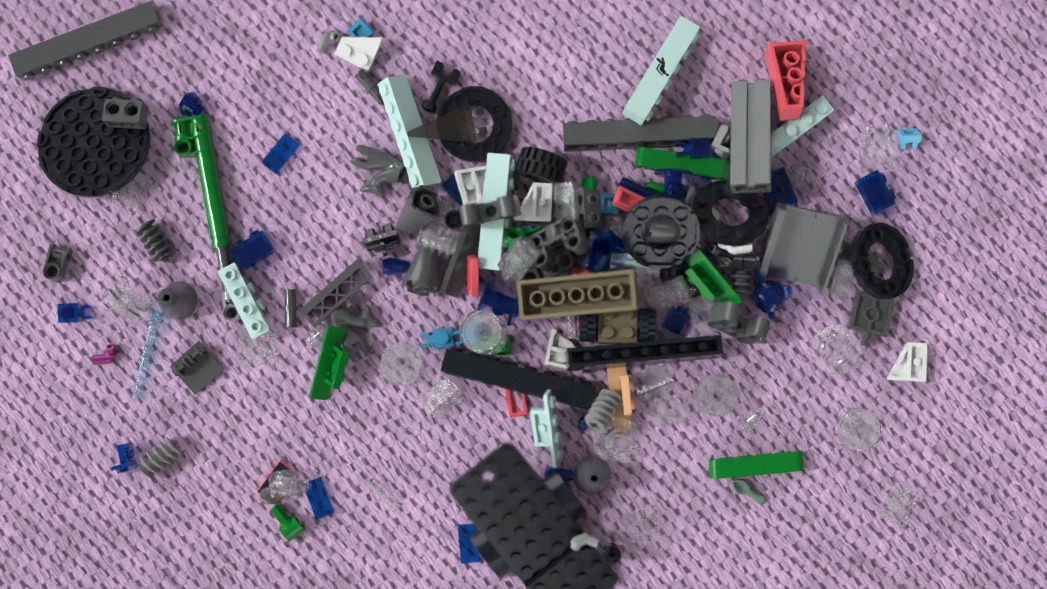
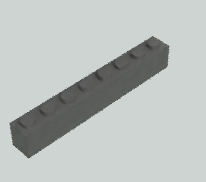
(85, 40)
(629, 134)

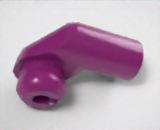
(108, 356)

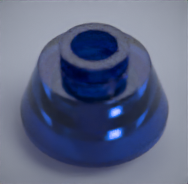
(191, 105)

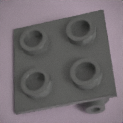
(196, 368)

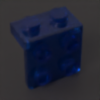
(600, 248)

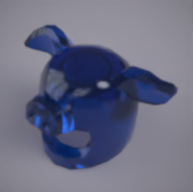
(770, 296)

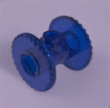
(673, 181)
(499, 303)

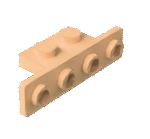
(620, 383)

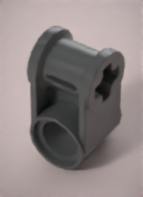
(57, 261)

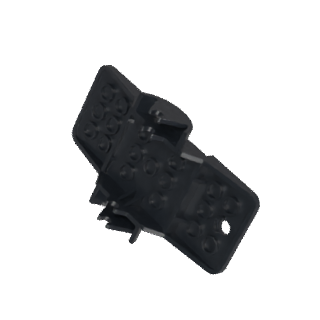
(528, 524)

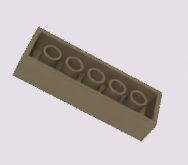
(578, 294)

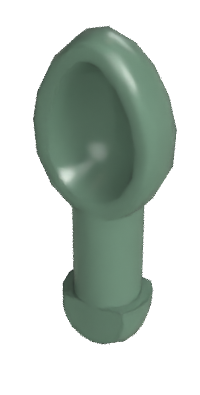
(743, 488)

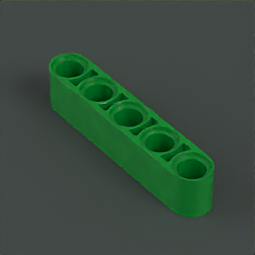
(660, 159)
(756, 465)

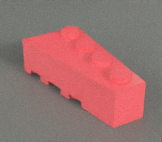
(787, 76)

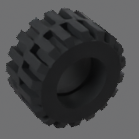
(541, 165)

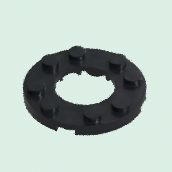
(501, 116)
(726, 234)
(660, 257)
(861, 266)

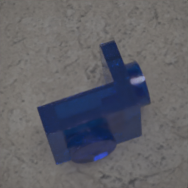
(676, 319)
(126, 456)

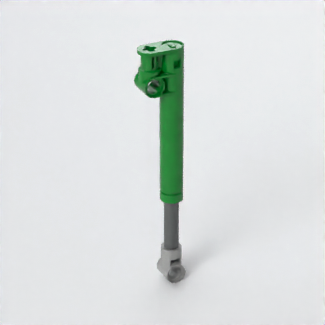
(197, 134)

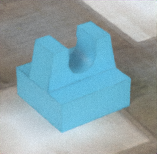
(908, 136)

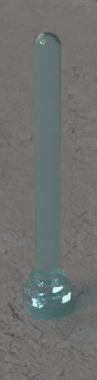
(154, 318)

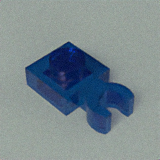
(697, 148)
(71, 312)

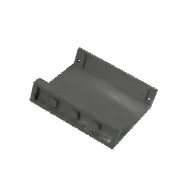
(803, 245)

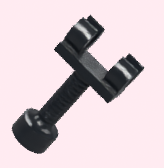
(429, 105)

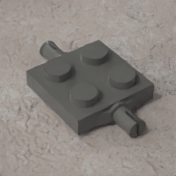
(870, 316)

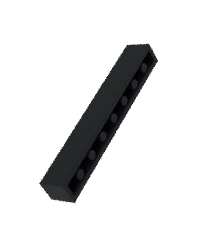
(643, 353)
(517, 379)

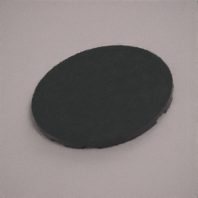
(86, 154)

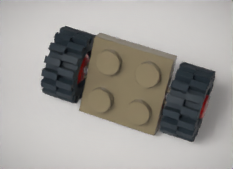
(618, 326)

